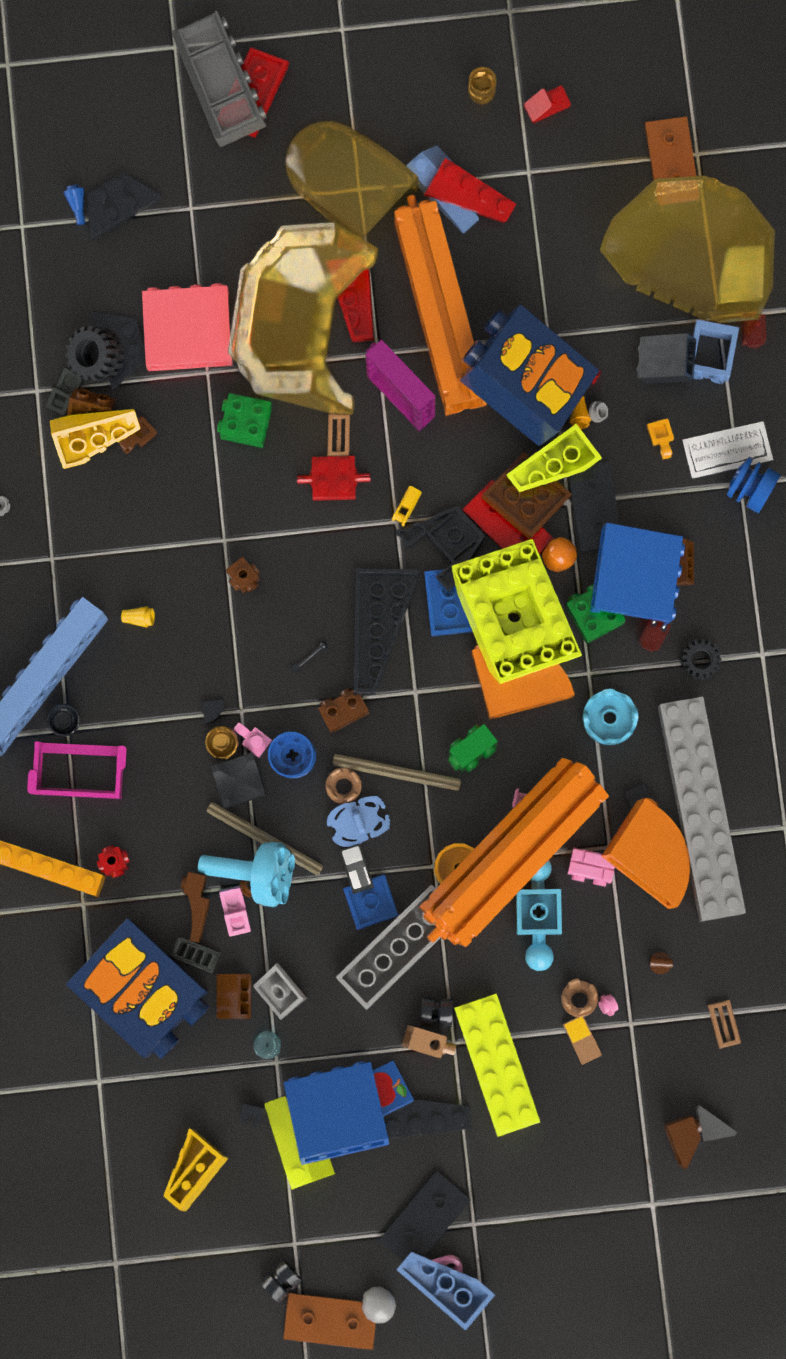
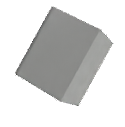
(279, 991)

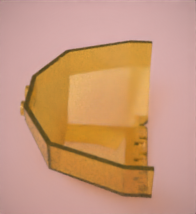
(695, 246)

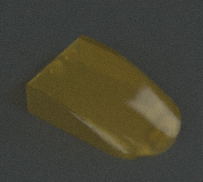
(346, 175)

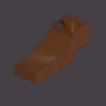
(194, 887)

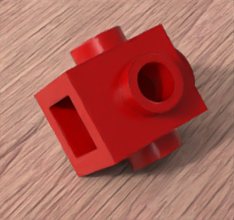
(120, 865)

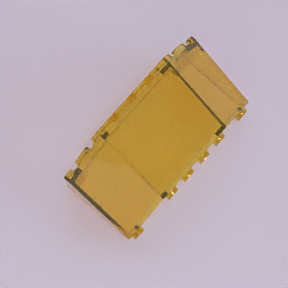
(288, 311)

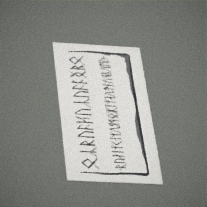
(727, 449)

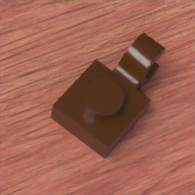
(140, 437)

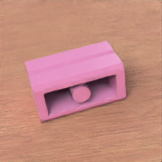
(590, 866)

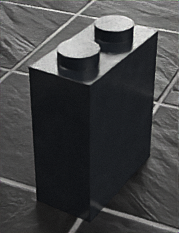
(666, 358)

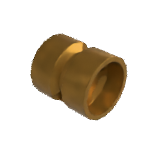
(482, 85)

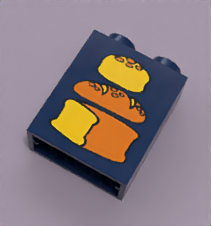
(527, 373)
(139, 990)

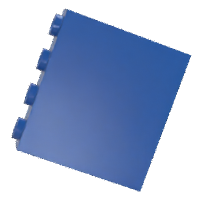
(637, 573)
(336, 1112)

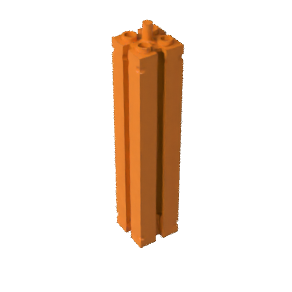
(437, 300)
(513, 853)

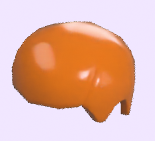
(559, 554)

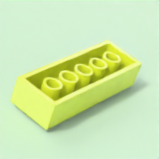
(497, 1065)

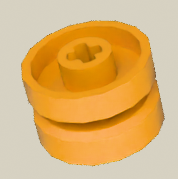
(448, 858)

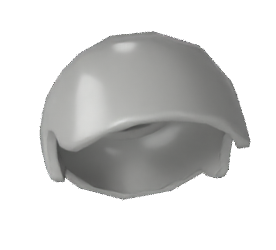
(378, 1304)

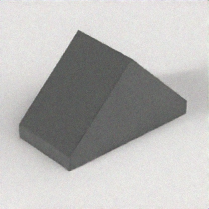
(712, 1126)

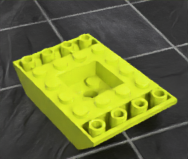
(507, 584)

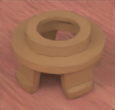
(334, 777)
(576, 986)

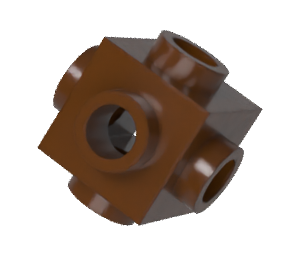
(240, 569)

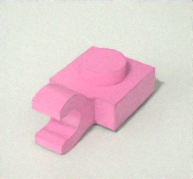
(254, 741)

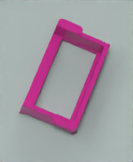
(35, 775)

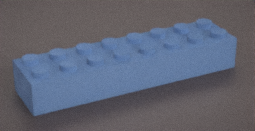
(47, 668)

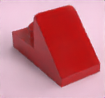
(546, 103)

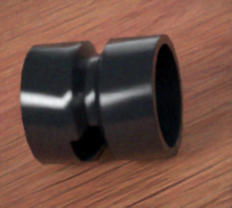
(445, 1012)
(281, 1281)

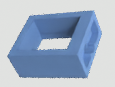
(717, 331)

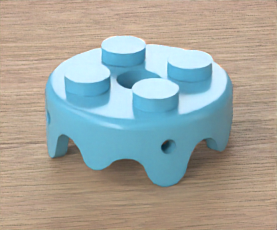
(620, 706)

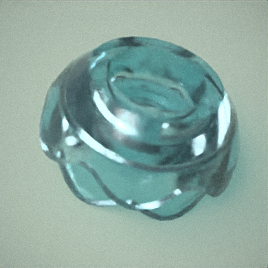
(274, 1045)

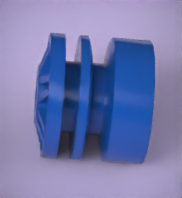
(753, 484)
(282, 747)

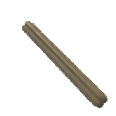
(396, 772)
(261, 836)

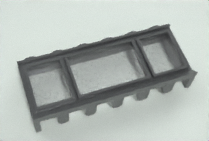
(219, 79)

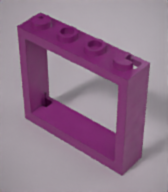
(400, 385)

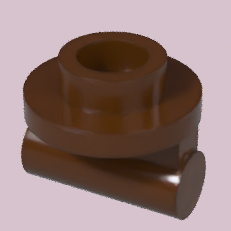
(660, 963)

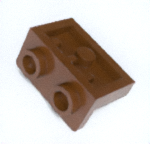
(86, 402)

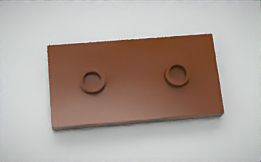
(670, 148)
(328, 1321)

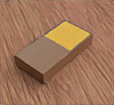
(582, 1040)

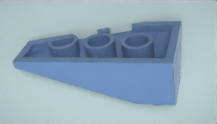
(425, 167)
(451, 1290)

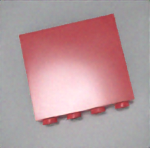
(186, 327)

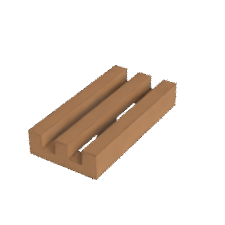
(330, 434)
(725, 1029)

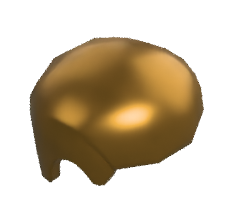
(221, 742)

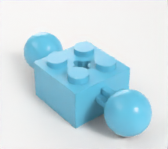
(539, 954)

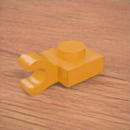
(661, 435)

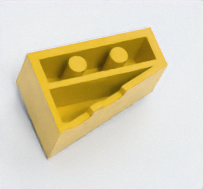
(194, 1170)

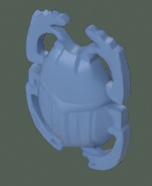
(357, 821)

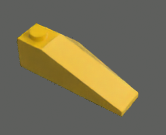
(87, 434)

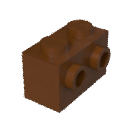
(342, 710)

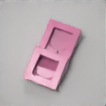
(235, 911)

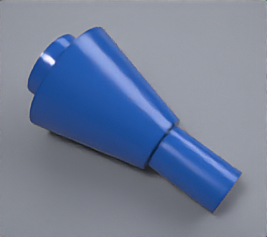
(75, 198)

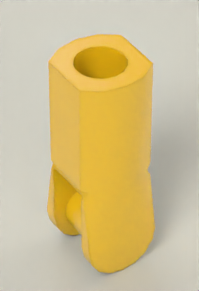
(408, 503)

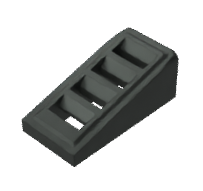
(178, 946)

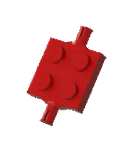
(333, 478)

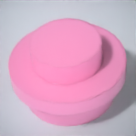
(608, 1004)

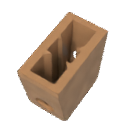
(420, 1039)

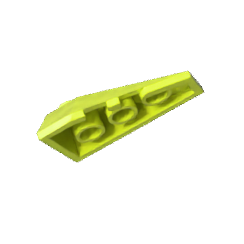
(559, 459)
(283, 1131)

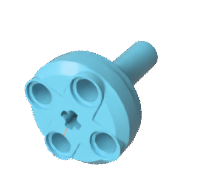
(268, 873)

